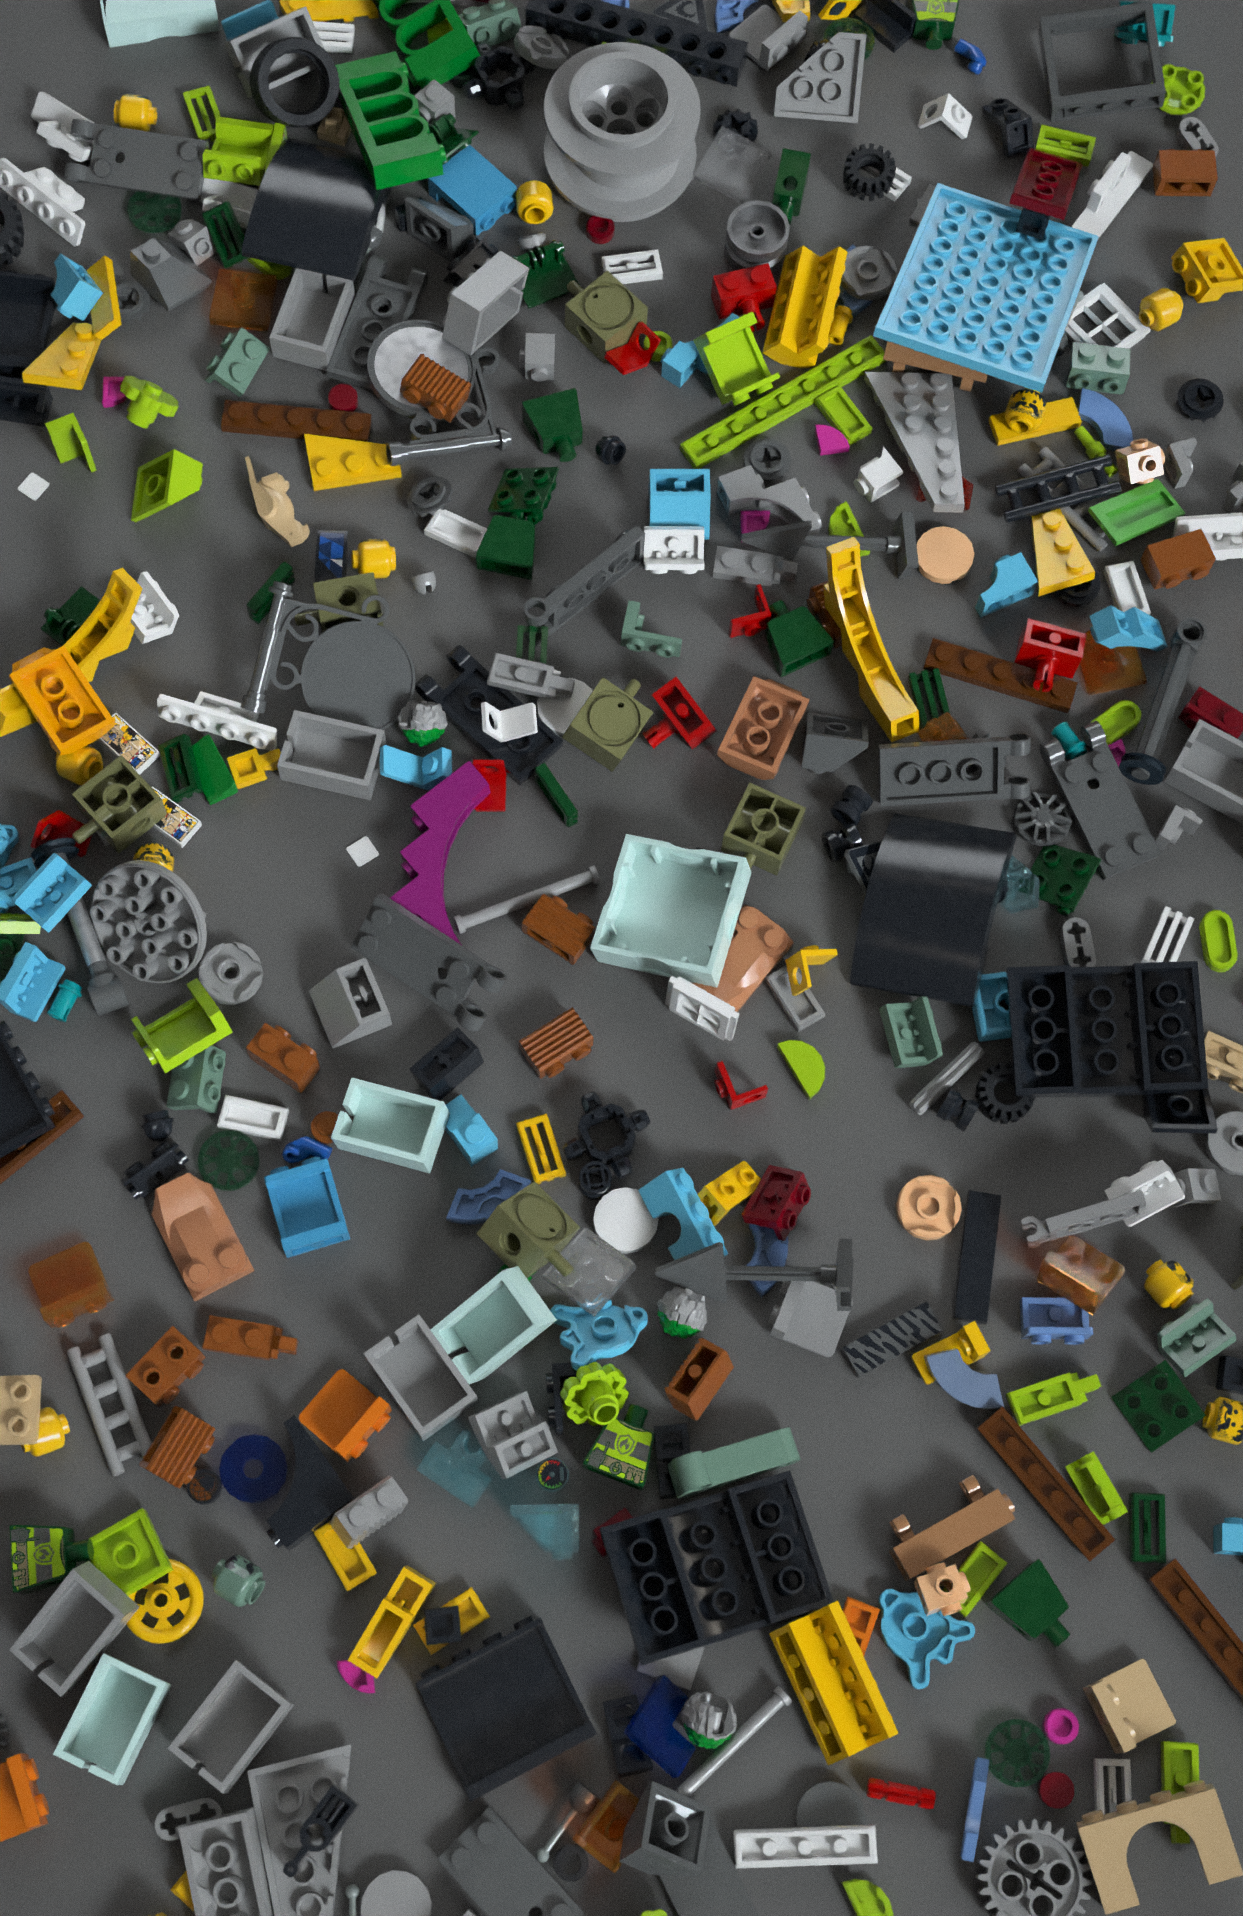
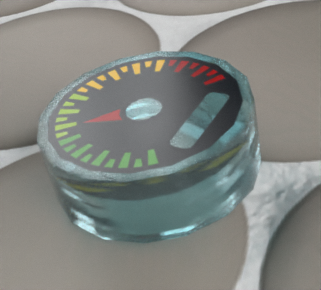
(552, 1475)

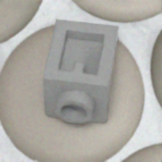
(1178, 461)
(1235, 491)
(1177, 821)

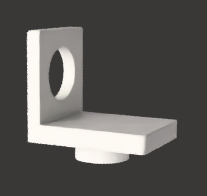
(949, 112)
(509, 723)

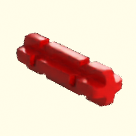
(901, 1793)

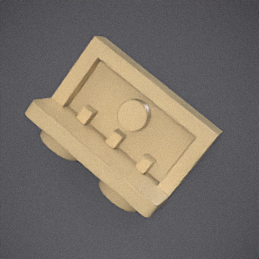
(1224, 1060)

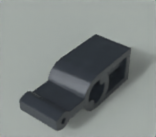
(332, 1827)

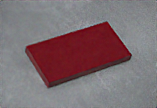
(1046, 183)

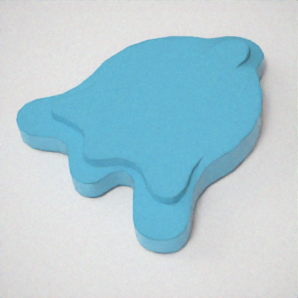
(598, 1337)
(919, 1637)

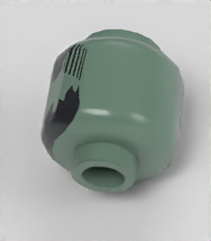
(238, 1580)

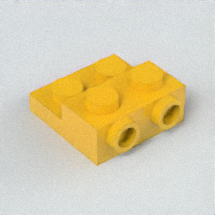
(1208, 269)

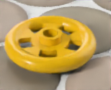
(190, 1607)

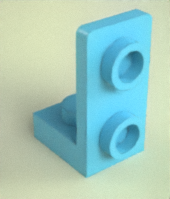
(416, 770)

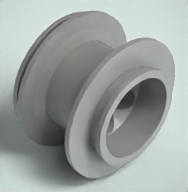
(621, 131)

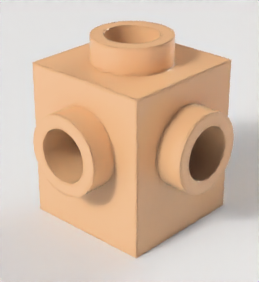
(1140, 462)
(933, 1598)

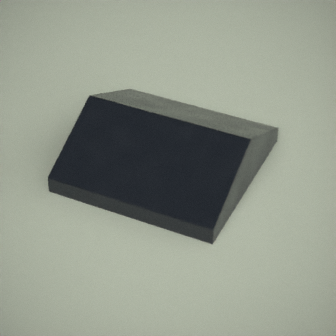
(1180, 1112)

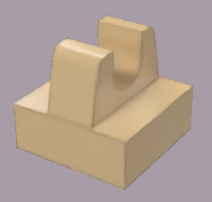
(334, 127)

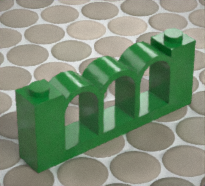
(439, 59)
(388, 121)

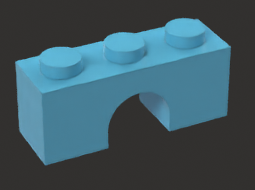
(675, 1194)

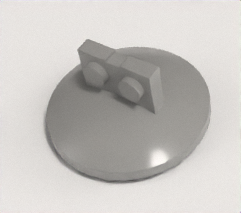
(148, 921)

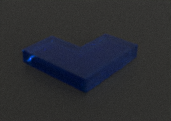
(653, 1728)

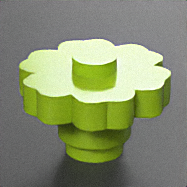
(146, 401)
(594, 1394)

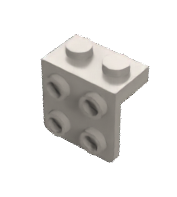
(770, 37)
(808, 1317)

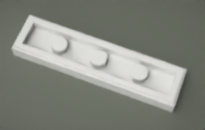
(805, 1846)

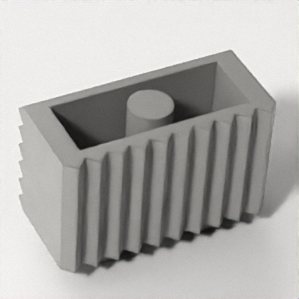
(369, 1512)

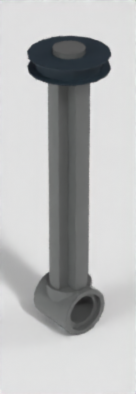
(1144, 763)

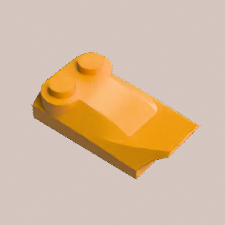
(61, 699)

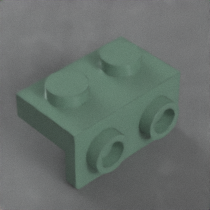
(491, 22)
(237, 361)
(1098, 368)
(911, 1033)
(198, 1082)
(1194, 1338)

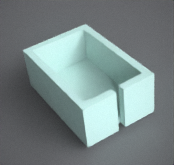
(391, 1125)
(493, 1324)
(112, 1719)

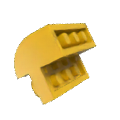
(804, 306)
(833, 1683)

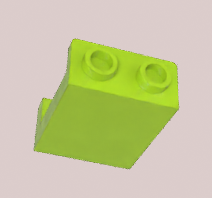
(238, 151)
(735, 360)
(183, 1030)

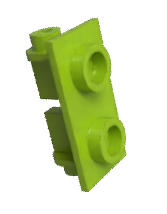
(1096, 1488)

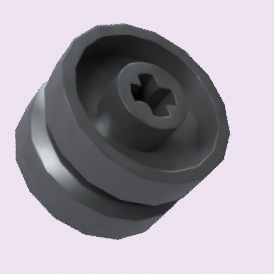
(756, 236)

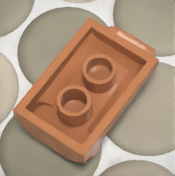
(762, 728)
(752, 955)
(199, 1235)

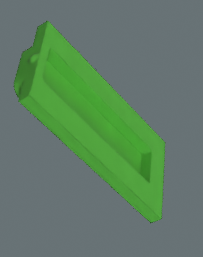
(1136, 512)

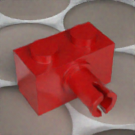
(744, 292)
(1049, 651)
(680, 716)

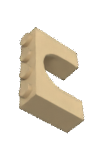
(1194, 1810)

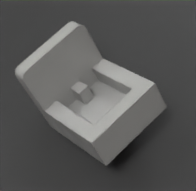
(193, 239)
(1198, 1186)

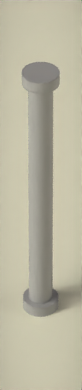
(526, 899)
(730, 1746)

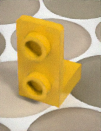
(728, 1190)
(968, 1342)

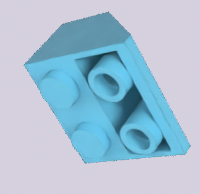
(680, 498)

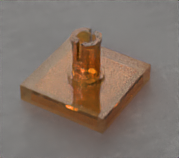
(243, 300)

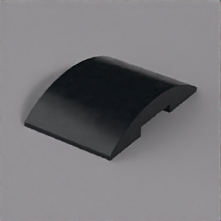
(314, 210)
(931, 909)
(1106, 1029)
(715, 1567)

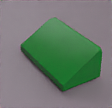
(213, 772)

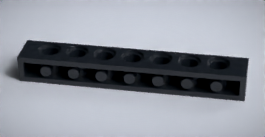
(596, 21)

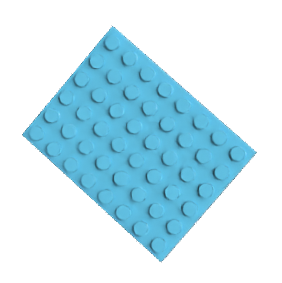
(985, 291)

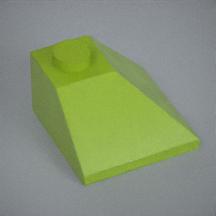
(165, 483)

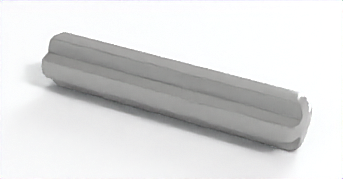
(946, 1078)

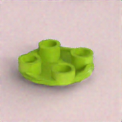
(1183, 90)

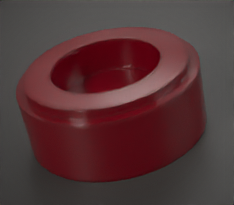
(599, 229)
(343, 398)
(1056, 1790)

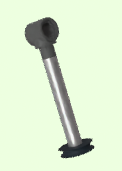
(104, 987)

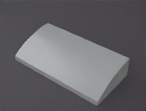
(226, 1866)

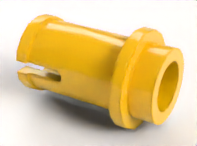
(838, 328)

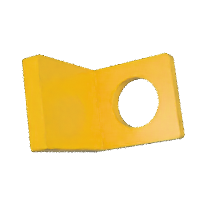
(806, 956)

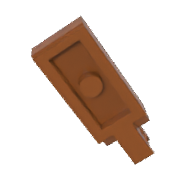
(247, 1339)

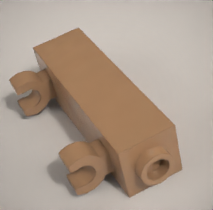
(905, 356)
(953, 1533)

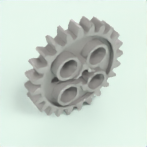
(1049, 1851)

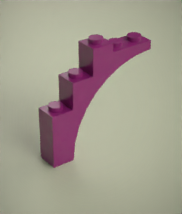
(441, 816)

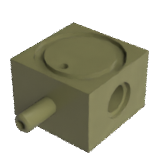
(603, 314)
(344, 594)
(608, 723)
(117, 805)
(763, 828)
(530, 1231)

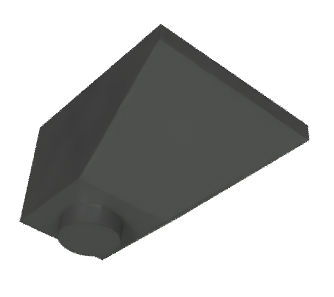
(438, 228)
(167, 273)
(832, 741)
(666, 1833)

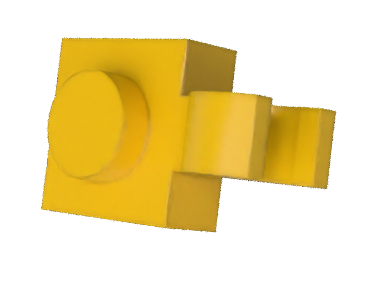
(250, 767)

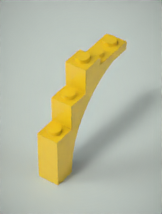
(100, 636)
(862, 643)

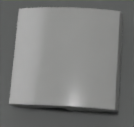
(512, 1435)

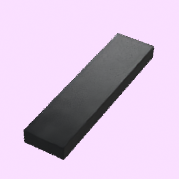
(977, 1257)

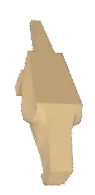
(276, 507)

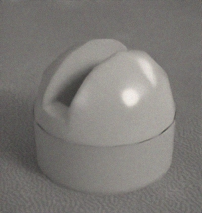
(425, 579)

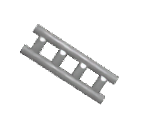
(1075, 515)
(92, 1394)

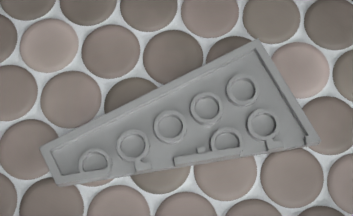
(924, 425)
(282, 1802)

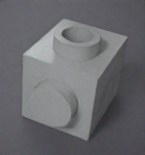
(435, 101)
(538, 356)

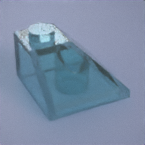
(550, 1527)

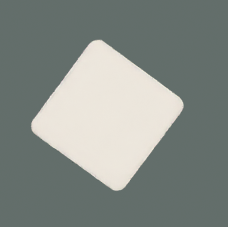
(33, 486)
(362, 851)

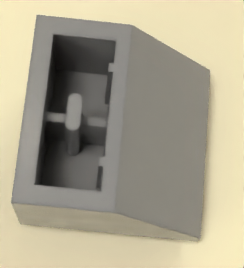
(350, 1003)

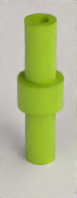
(1094, 448)

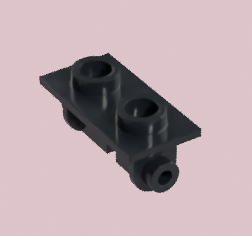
(477, 252)
(163, 1160)

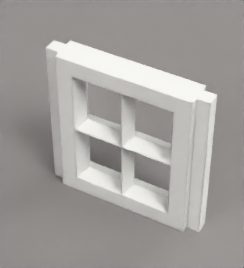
(1117, 308)
(701, 1008)

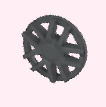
(1042, 819)

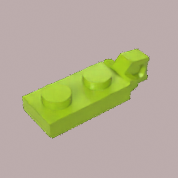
(1050, 1397)
(1178, 1768)

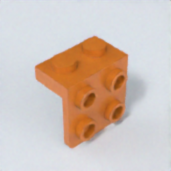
(345, 1415)
(20, 1801)

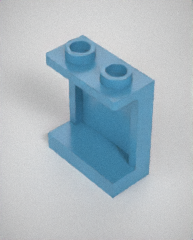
(474, 189)
(306, 1206)

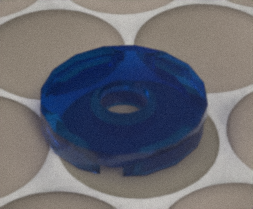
(253, 1489)

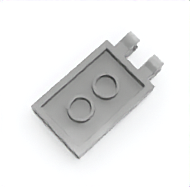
(1084, 1218)

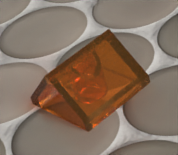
(1110, 668)
(605, 1825)

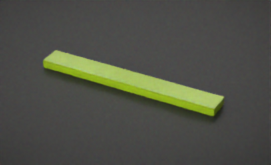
(782, 403)

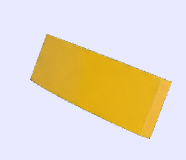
(391, 1621)

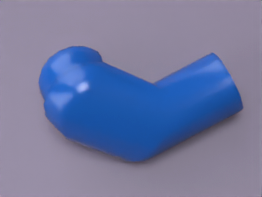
(973, 53)
(304, 1148)

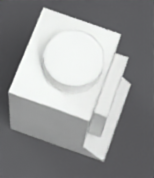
(878, 477)

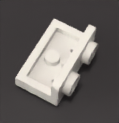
(674, 549)
(154, 613)
(1157, 1185)

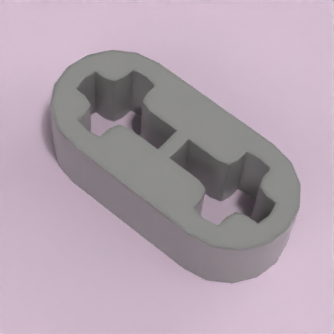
(1200, 140)
(1084, 946)
(185, 1809)

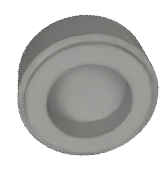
(532, 240)

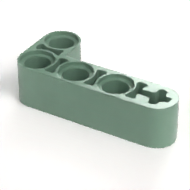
(732, 1463)

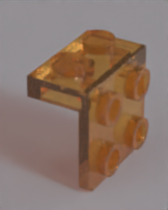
(1080, 1274)
(70, 1285)

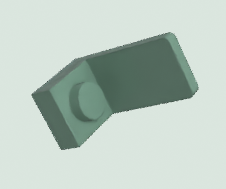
(638, 640)

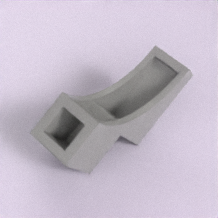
(746, 492)

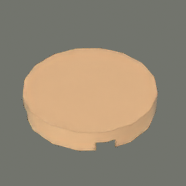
(944, 555)
(928, 1207)

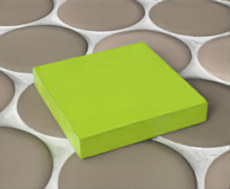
(130, 1553)

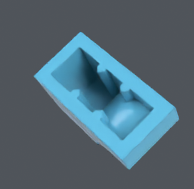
(74, 289)
(1011, 583)
(469, 1131)

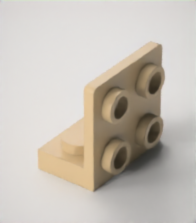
(19, 1409)
(1129, 1706)

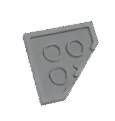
(825, 84)

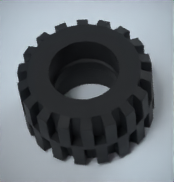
(13, 231)

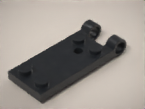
(520, 754)

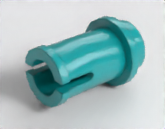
(1069, 741)
(64, 1000)

